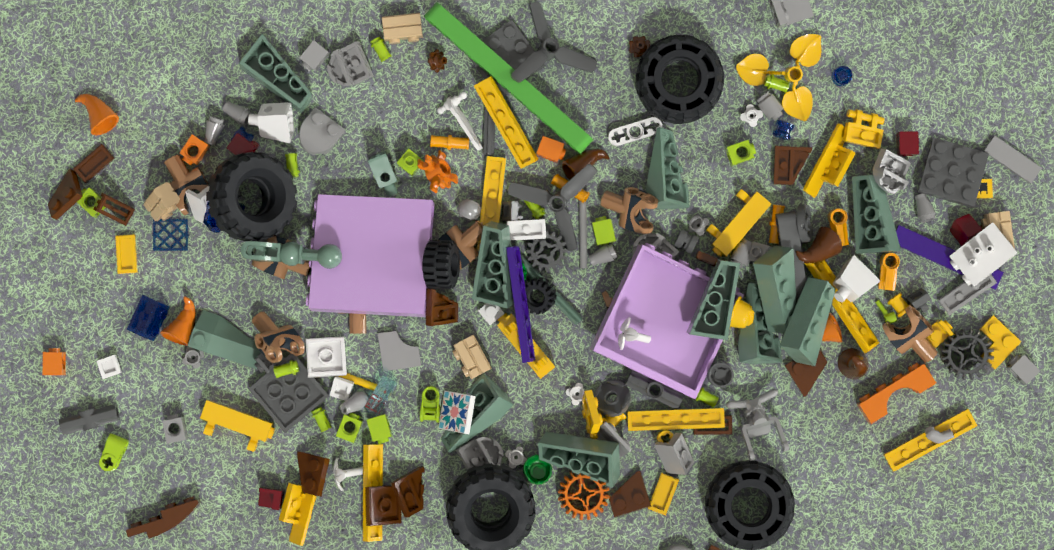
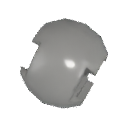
(469, 209)

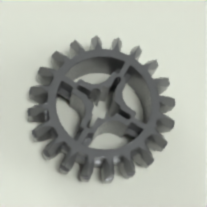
(952, 346)

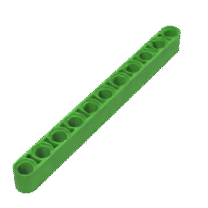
(502, 71)

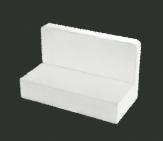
(198, 203)
(527, 229)

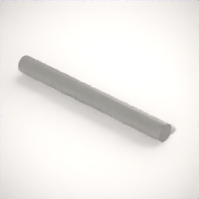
(583, 234)

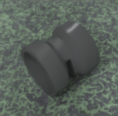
(686, 241)

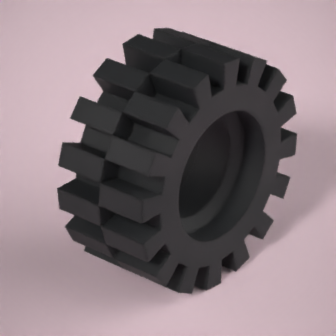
(549, 297)

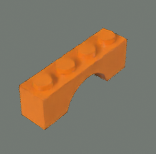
(875, 405)

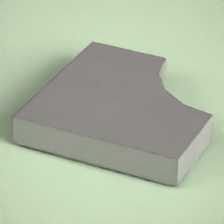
(396, 353)

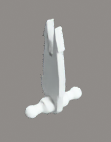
(452, 105)

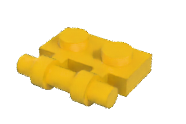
(863, 135)
(590, 413)

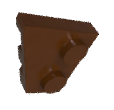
(788, 163)
(65, 195)
(440, 309)
(806, 375)
(312, 472)
(410, 491)
(630, 496)

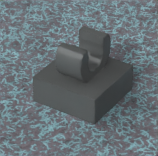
(510, 211)
(918, 300)

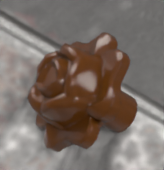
(638, 46)
(437, 60)

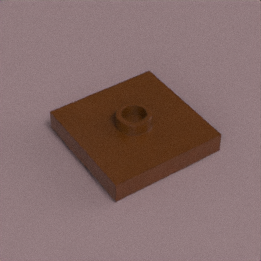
(382, 506)

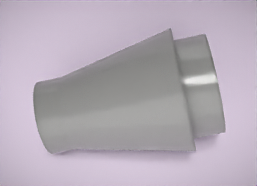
(237, 113)
(214, 127)
(925, 211)
(603, 255)
(354, 403)

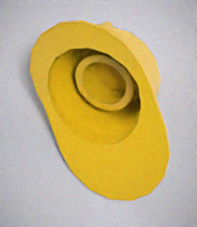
(742, 314)

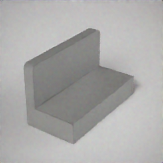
(675, 455)

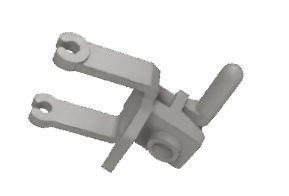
(757, 421)

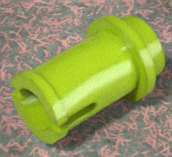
(380, 49)
(776, 83)
(292, 165)
(536, 209)
(286, 369)
(707, 397)
(321, 419)

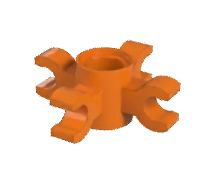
(437, 171)

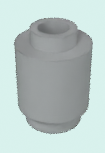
(770, 106)
(742, 252)

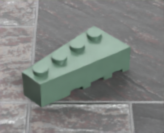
(872, 218)
(492, 274)
(777, 286)

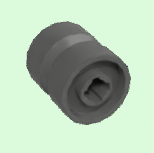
(720, 374)

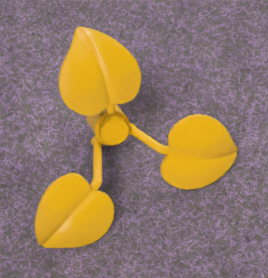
(798, 101)

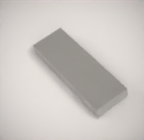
(1012, 159)
(963, 294)

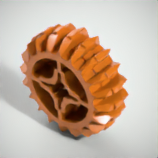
(587, 510)

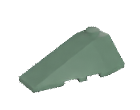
(664, 173)
(222, 339)
(755, 342)
(489, 406)

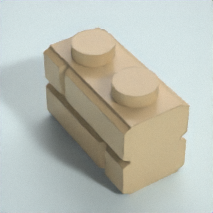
(402, 28)
(162, 202)
(1003, 223)
(472, 357)

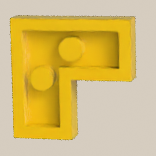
(1003, 341)

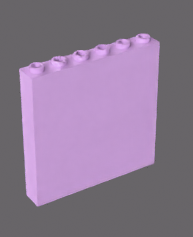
(380, 252)
(661, 303)

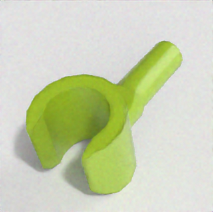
(888, 317)

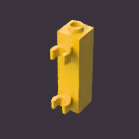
(740, 224)
(508, 326)
(237, 421)

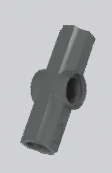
(666, 395)
(89, 419)

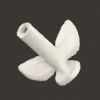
(630, 334)
(340, 475)

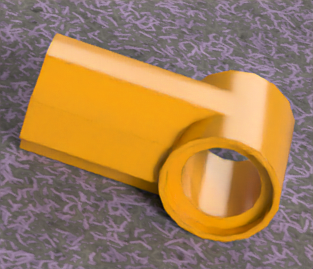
(840, 227)
(888, 273)

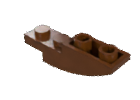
(171, 517)

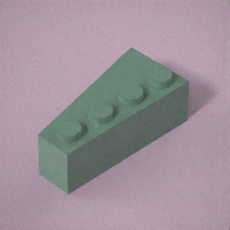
(272, 72)
(716, 305)
(808, 322)
(582, 455)

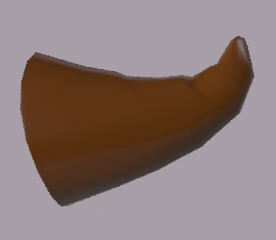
(577, 162)
(824, 246)
(853, 363)

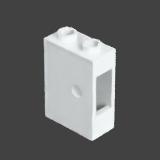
(982, 255)

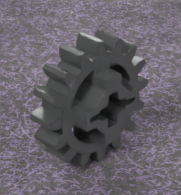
(552, 263)

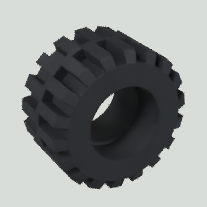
(441, 264)

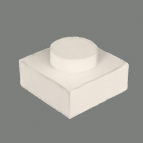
(491, 313)
(109, 366)
(341, 388)

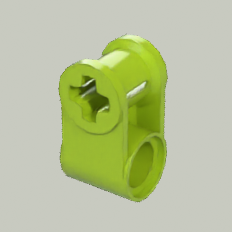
(430, 406)
(114, 449)

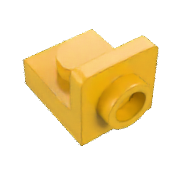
(942, 330)

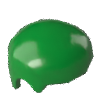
(536, 470)

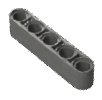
(789, 237)

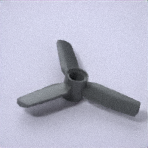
(561, 54)
(544, 197)

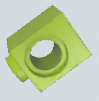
(732, 155)
(409, 162)
(83, 201)
(603, 231)
(379, 428)
(343, 433)

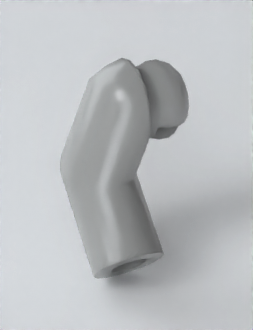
(937, 437)

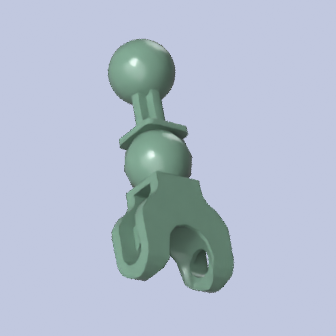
(292, 253)

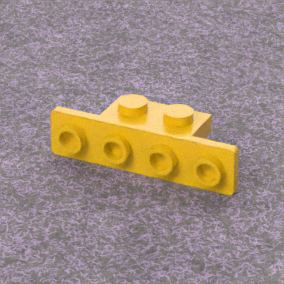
(831, 164)
(297, 510)

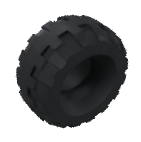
(674, 108)
(276, 191)
(721, 494)
(496, 535)

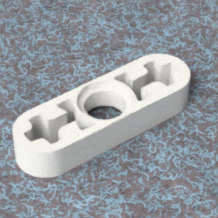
(647, 122)

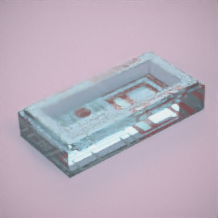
(380, 395)

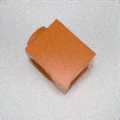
(202, 147)
(551, 149)
(54, 362)

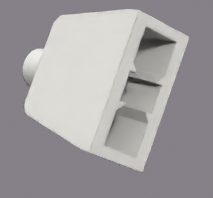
(274, 121)
(853, 280)

